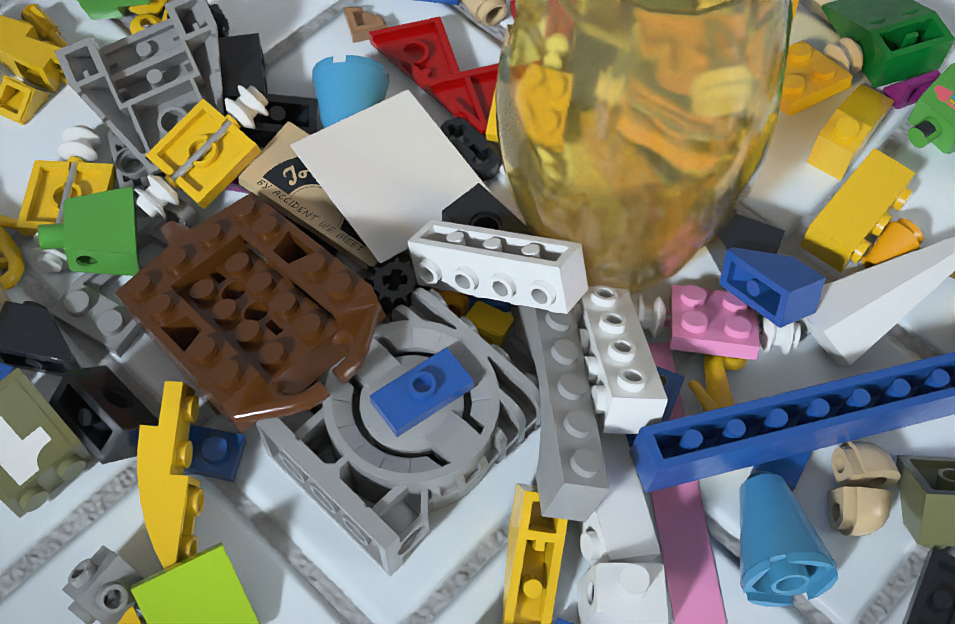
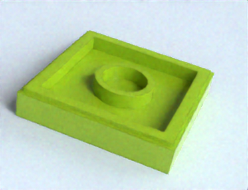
(196, 592)

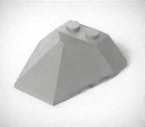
(150, 77)

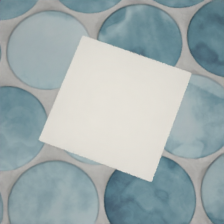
(387, 171)

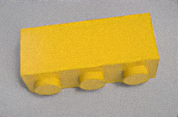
(859, 211)

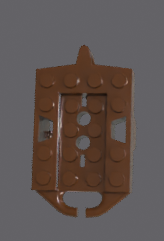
(250, 327)

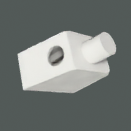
(623, 594)

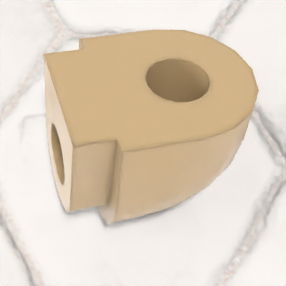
(864, 466)
(858, 509)

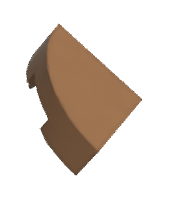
(362, 22)

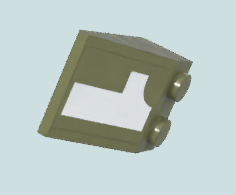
(34, 446)

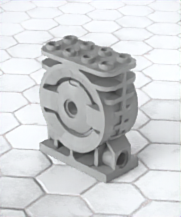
(502, 404)

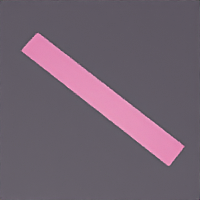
(685, 537)

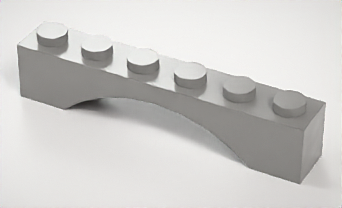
(570, 458)

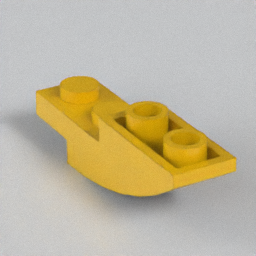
(28, 56)
(166, 495)

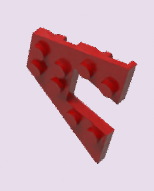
(426, 57)

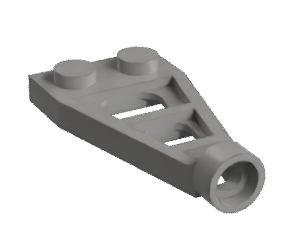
(100, 318)

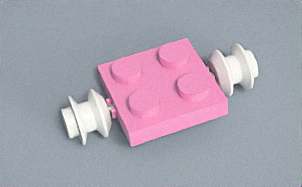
(714, 324)

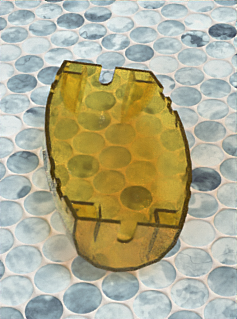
(638, 124)

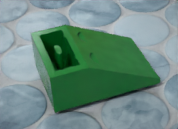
(895, 36)

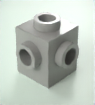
(102, 588)

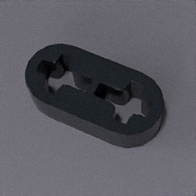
(473, 146)

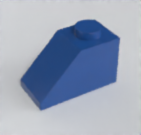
(772, 284)

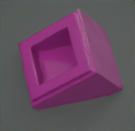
(910, 90)

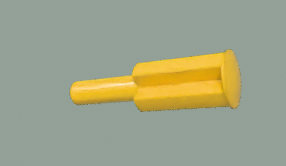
(44, 25)

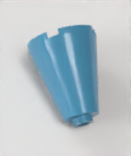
(347, 87)
(779, 545)

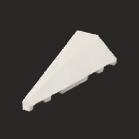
(870, 302)

